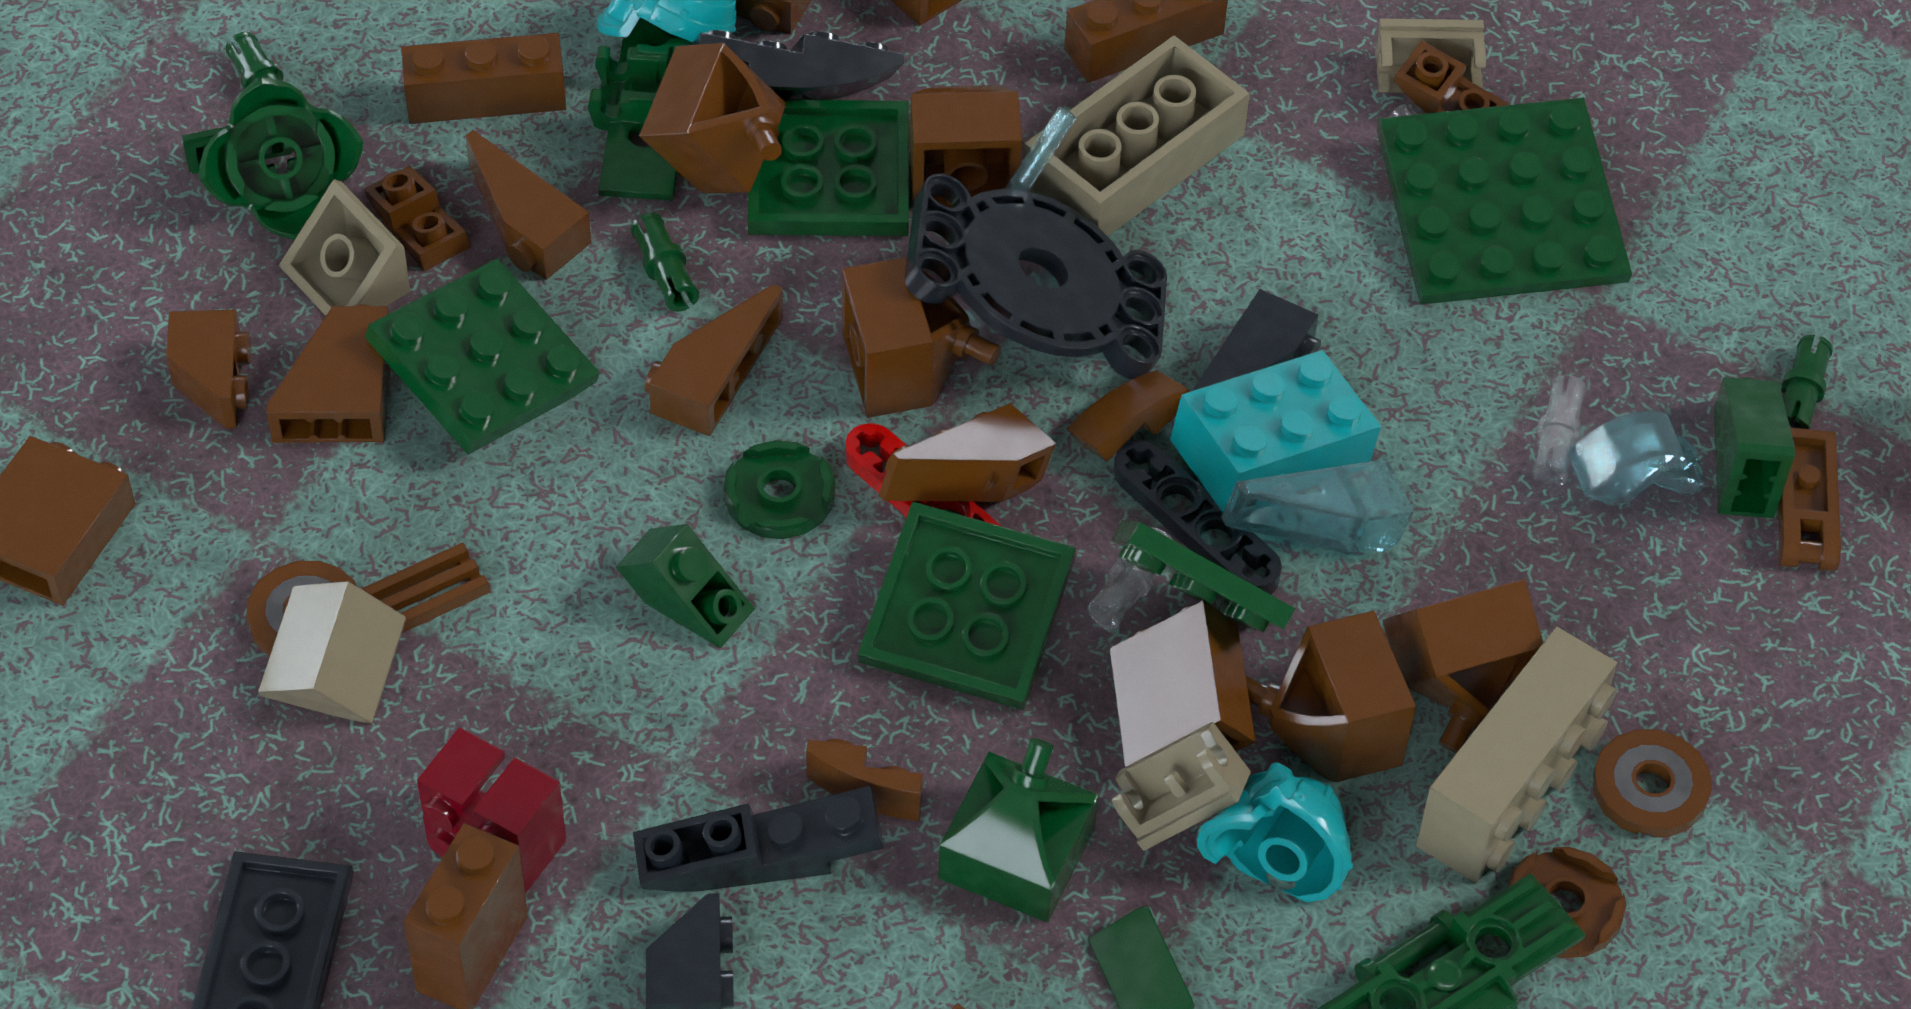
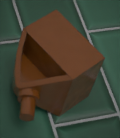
(714, 119)
(965, 135)
(900, 343)
(1466, 652)
(1341, 700)

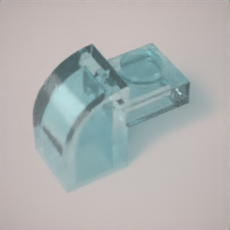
(1631, 455)

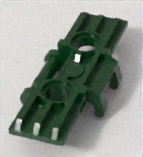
(622, 108)
(1464, 978)

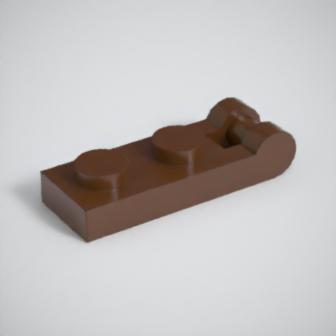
(1811, 502)

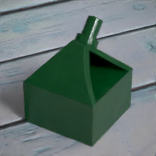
(1018, 833)

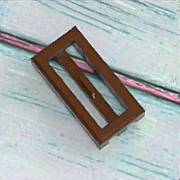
(425, 570)

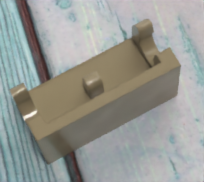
(1456, 38)
(1180, 785)

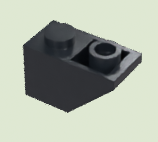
(686, 961)

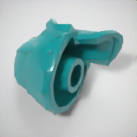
(676, 17)
(1284, 829)

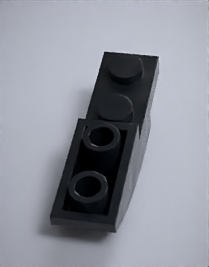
(815, 66)
(750, 848)

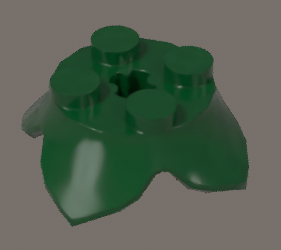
(272, 113)

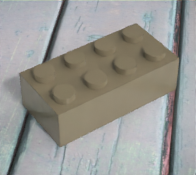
(1143, 135)
(1518, 756)

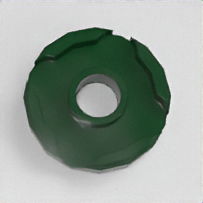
(785, 515)

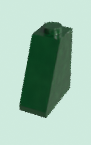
(1751, 447)

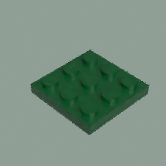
(837, 171)
(482, 355)
(1200, 577)
(967, 605)

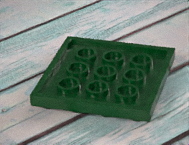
(1502, 201)

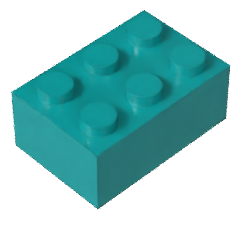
(1273, 425)

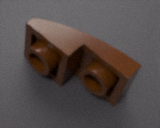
(1438, 85)
(415, 217)
(1111, 421)
(843, 767)

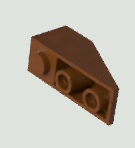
(973, 462)

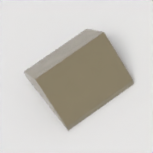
(346, 255)
(333, 651)

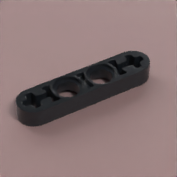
(1200, 517)

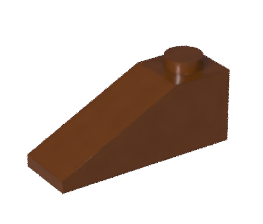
(532, 217)
(712, 363)

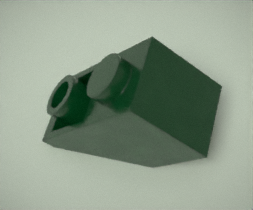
(685, 583)

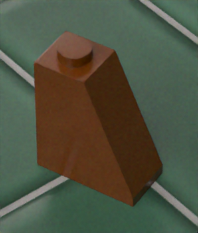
(335, 384)

